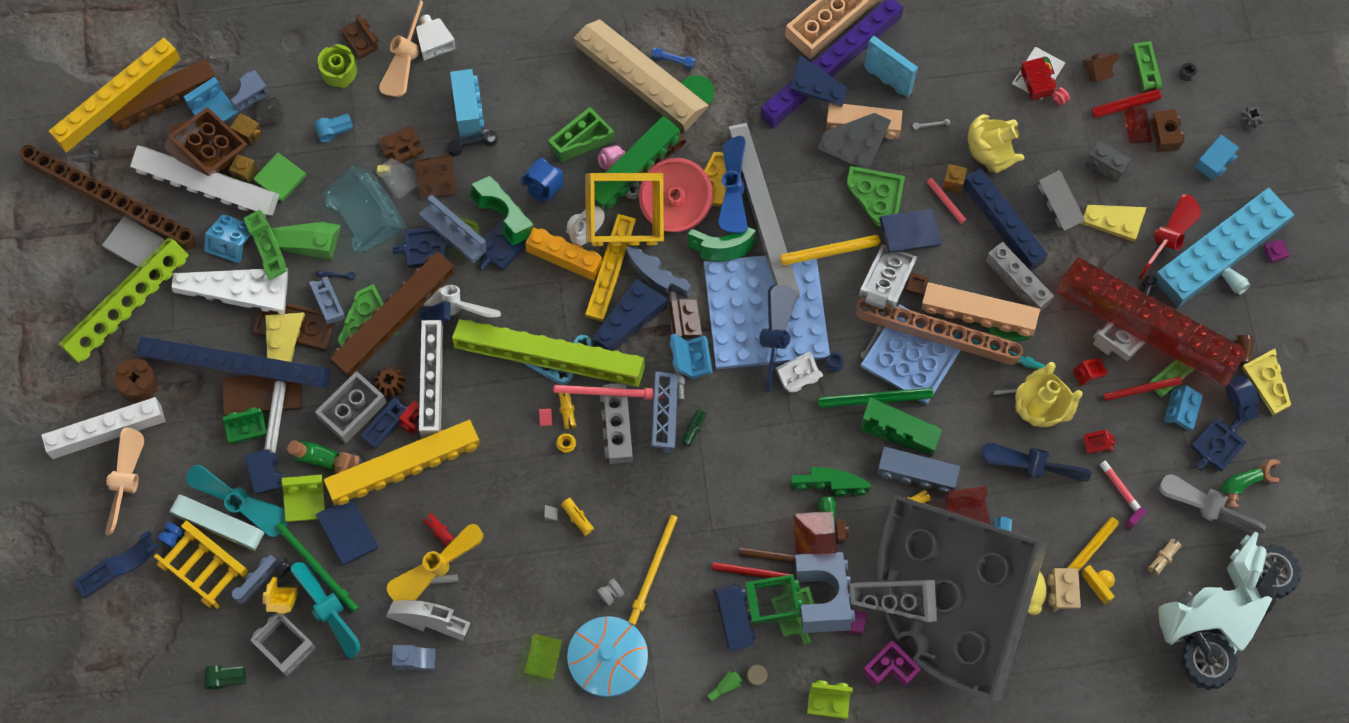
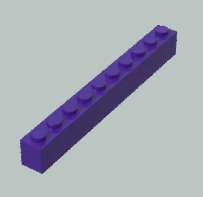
(835, 58)

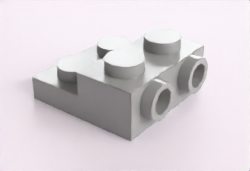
(1117, 340)

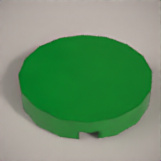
(700, 87)

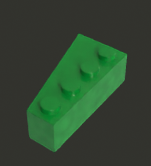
(900, 427)

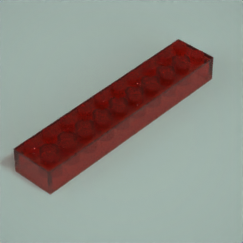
(1151, 321)

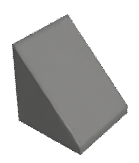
(551, 513)

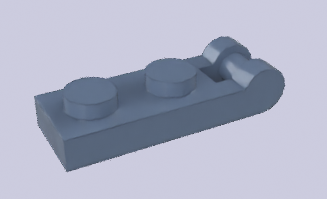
(327, 300)
(254, 580)

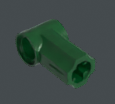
(217, 676)

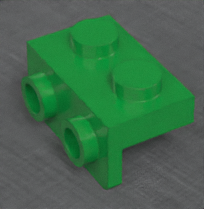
(245, 425)

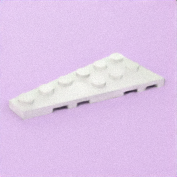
(236, 287)

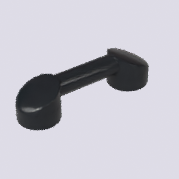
(488, 136)

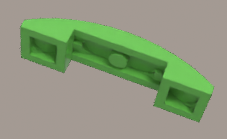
(267, 244)

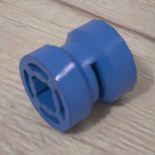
(170, 535)

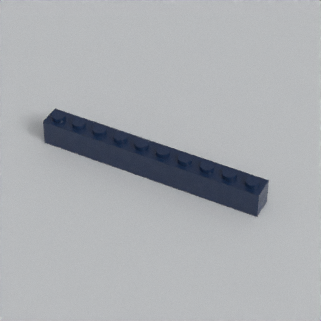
(234, 362)

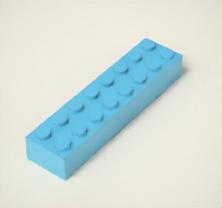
(1223, 247)

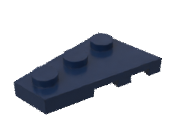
(817, 84)

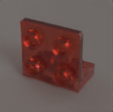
(969, 503)

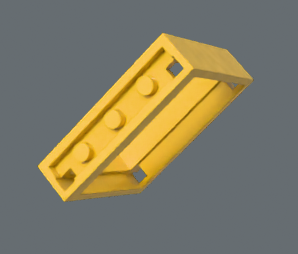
(657, 208)

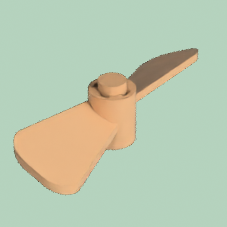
(396, 78)
(124, 479)

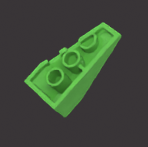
(308, 239)

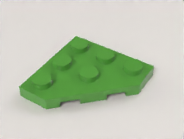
(876, 191)
(364, 305)

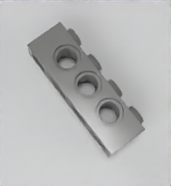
(1019, 277)
(623, 452)

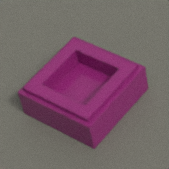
(1135, 518)

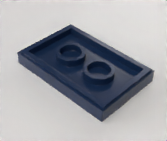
(910, 231)
(347, 532)

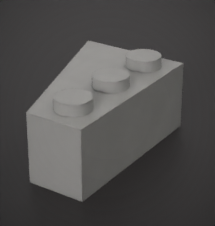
(1061, 200)

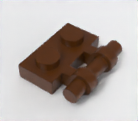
(399, 142)

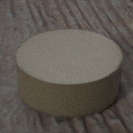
(757, 675)

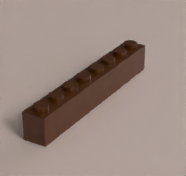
(393, 314)

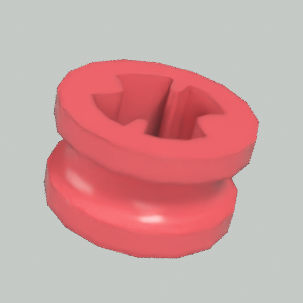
(1060, 96)

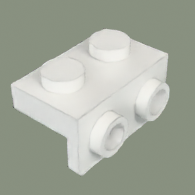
(798, 372)

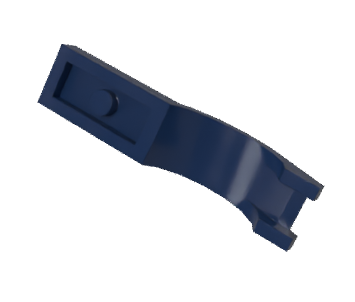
(116, 566)

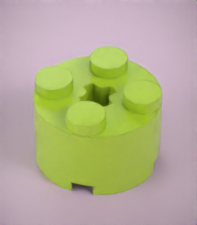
(337, 66)

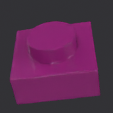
(1276, 251)

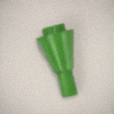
(728, 683)

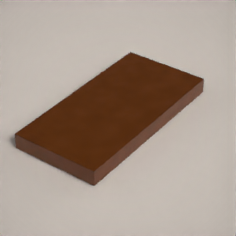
(313, 329)
(257, 392)

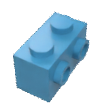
(1217, 157)

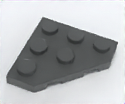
(857, 140)

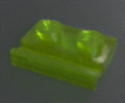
(543, 656)

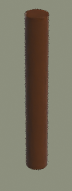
(767, 555)

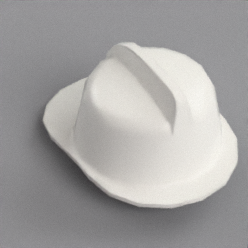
(577, 225)

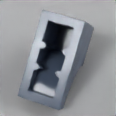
(251, 90)
(413, 658)

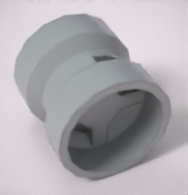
(610, 592)

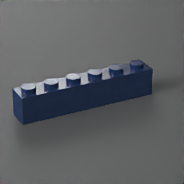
(1005, 220)

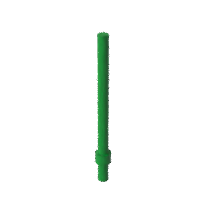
(341, 594)

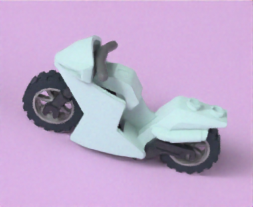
(1225, 621)

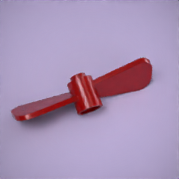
(1172, 236)

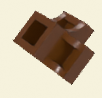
(1100, 66)

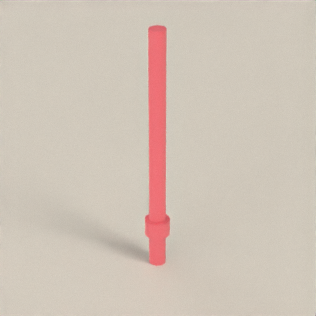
(646, 393)

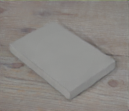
(132, 242)

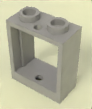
(296, 657)

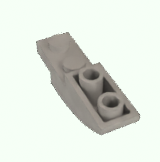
(425, 614)

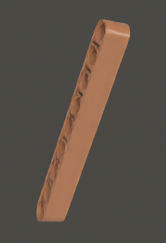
(945, 338)

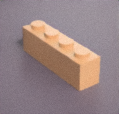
(841, 115)

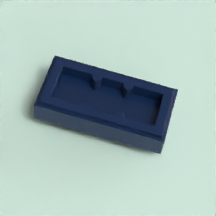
(436, 312)

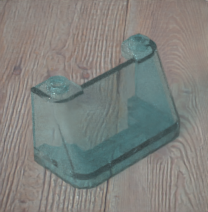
(364, 208)

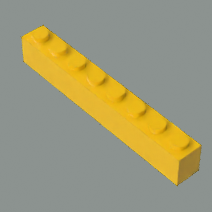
(114, 95)
(402, 462)

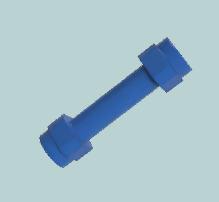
(688, 62)

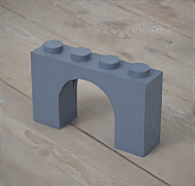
(832, 570)

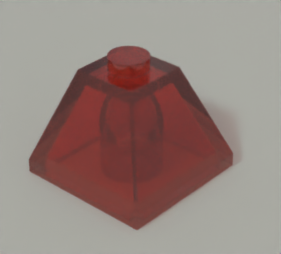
(814, 533)

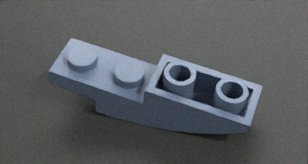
(650, 270)

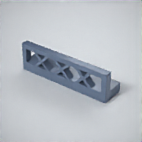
(453, 230)
(669, 411)

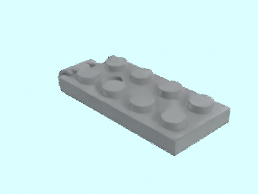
(892, 273)

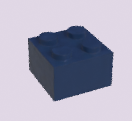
(264, 471)

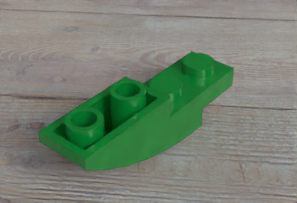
(839, 481)

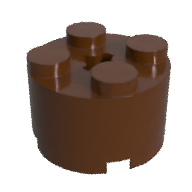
(135, 380)

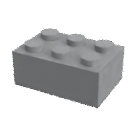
(350, 407)

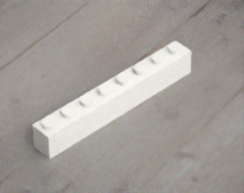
(215, 185)

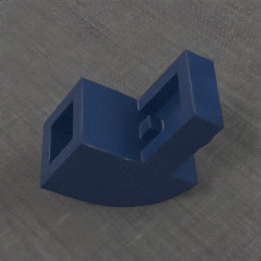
(1244, 396)

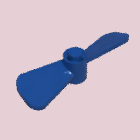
(732, 213)

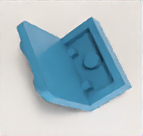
(691, 356)

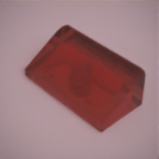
(1138, 125)

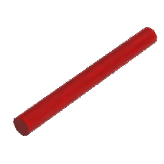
(1143, 388)
(747, 570)

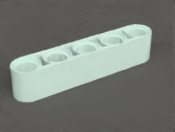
(216, 522)

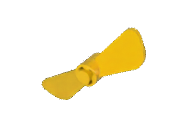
(414, 582)

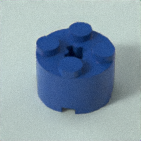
(543, 180)

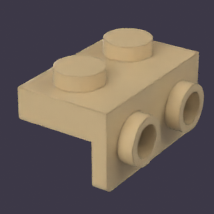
(1064, 589)

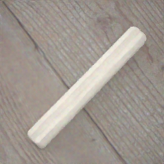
(275, 415)

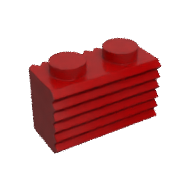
(1038, 78)

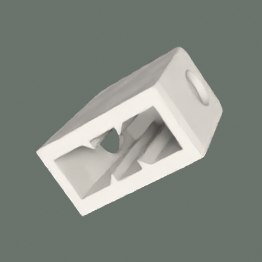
(434, 37)

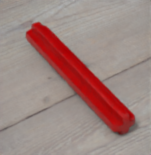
(1124, 104)

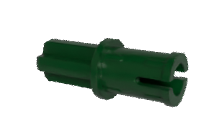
(693, 428)

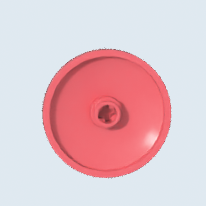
(685, 194)

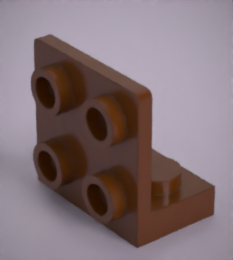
(435, 176)

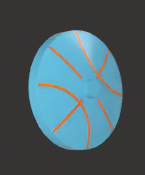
(607, 656)

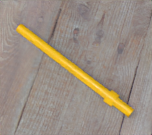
(639, 605)

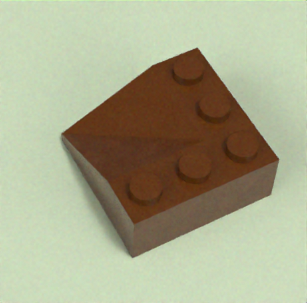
(205, 143)

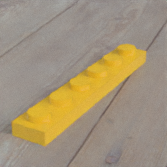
(609, 270)

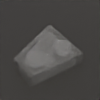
(398, 177)

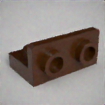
(360, 37)

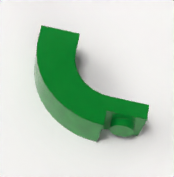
(722, 248)

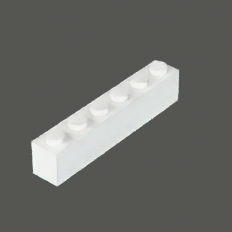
(431, 377)
(102, 428)

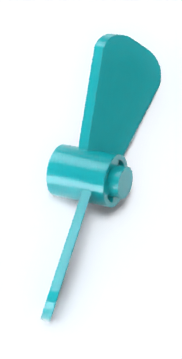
(261, 513)
(327, 609)

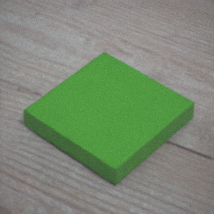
(280, 176)

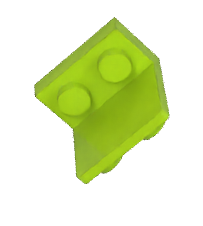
(303, 497)
(829, 700)

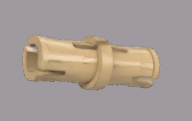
(1164, 557)

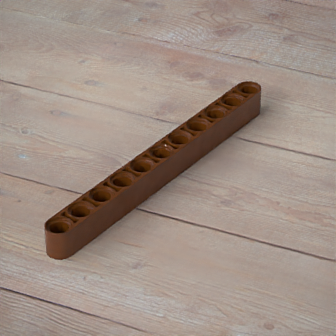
(101, 191)

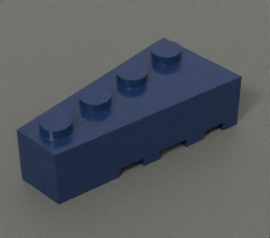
(631, 313)

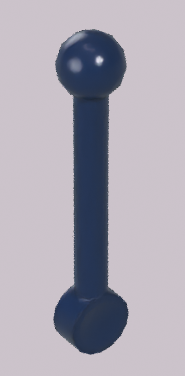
(351, 275)

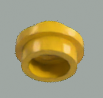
(566, 437)

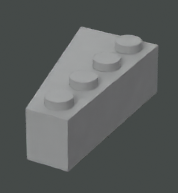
(903, 598)

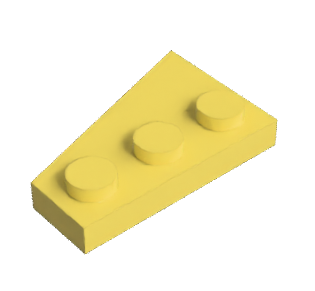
(1115, 220)
(1268, 382)

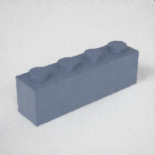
(918, 470)

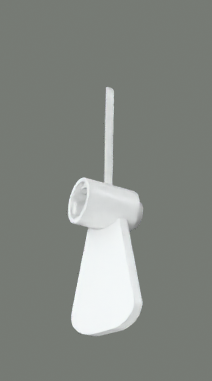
(452, 294)

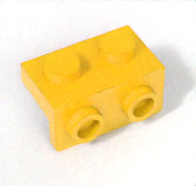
(279, 598)

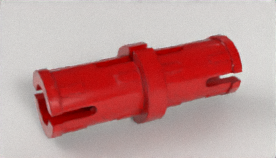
(440, 531)

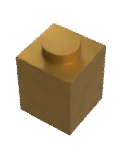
(246, 129)
(243, 169)
(954, 178)

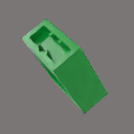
(768, 583)

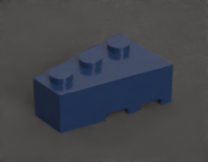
(735, 616)

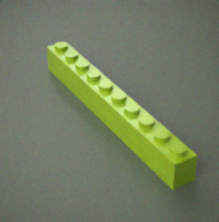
(549, 352)

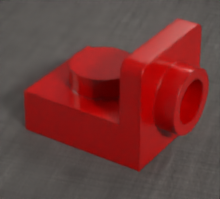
(1089, 370)
(409, 415)
(1099, 441)

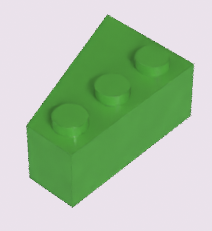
(581, 136)

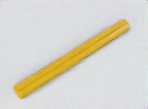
(829, 250)

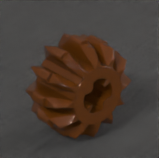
(396, 378)

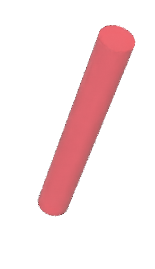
(948, 203)

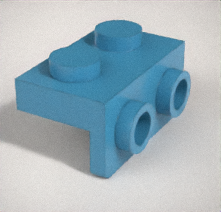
(1183, 407)

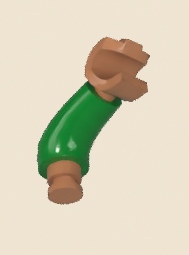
(321, 456)
(1238, 483)

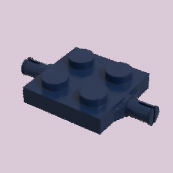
(420, 245)
(499, 249)
(1218, 444)

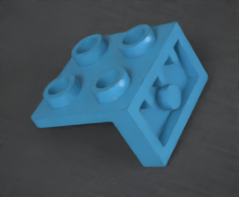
(213, 97)
(227, 238)

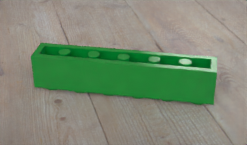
(637, 160)

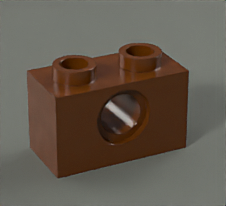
(1163, 139)

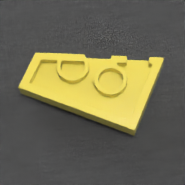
(282, 335)

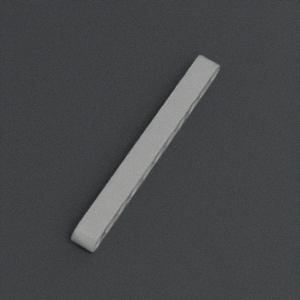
(763, 211)

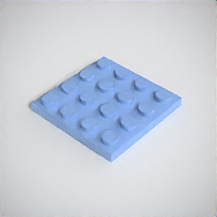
(909, 360)

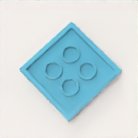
(890, 67)

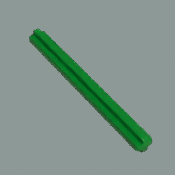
(888, 396)

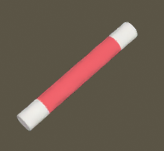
(1120, 486)

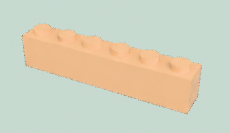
(980, 309)

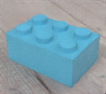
(467, 103)

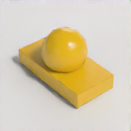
(1100, 583)

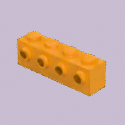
(563, 253)

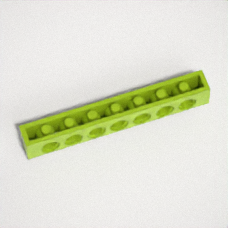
(71, 342)

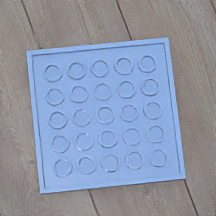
(740, 312)

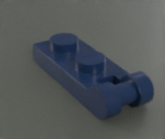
(383, 424)

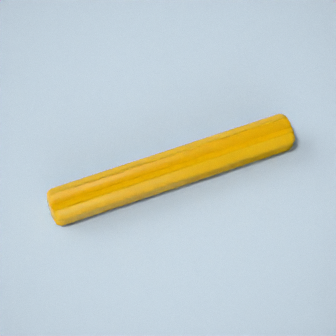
(1094, 544)

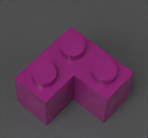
(891, 661)

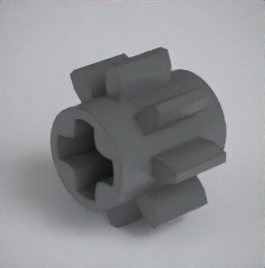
(1251, 117)

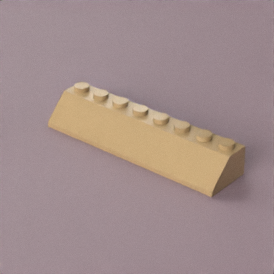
(640, 74)

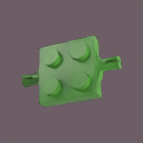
(785, 604)

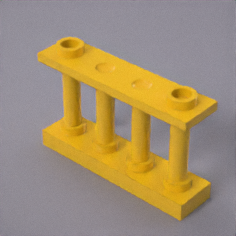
(219, 558)

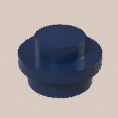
(834, 362)

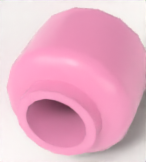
(609, 156)

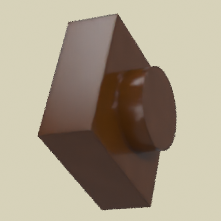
(917, 284)
(842, 531)

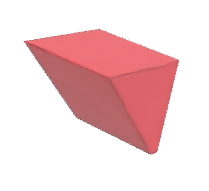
(545, 417)

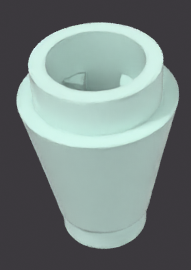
(1237, 282)

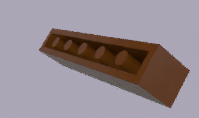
(163, 94)

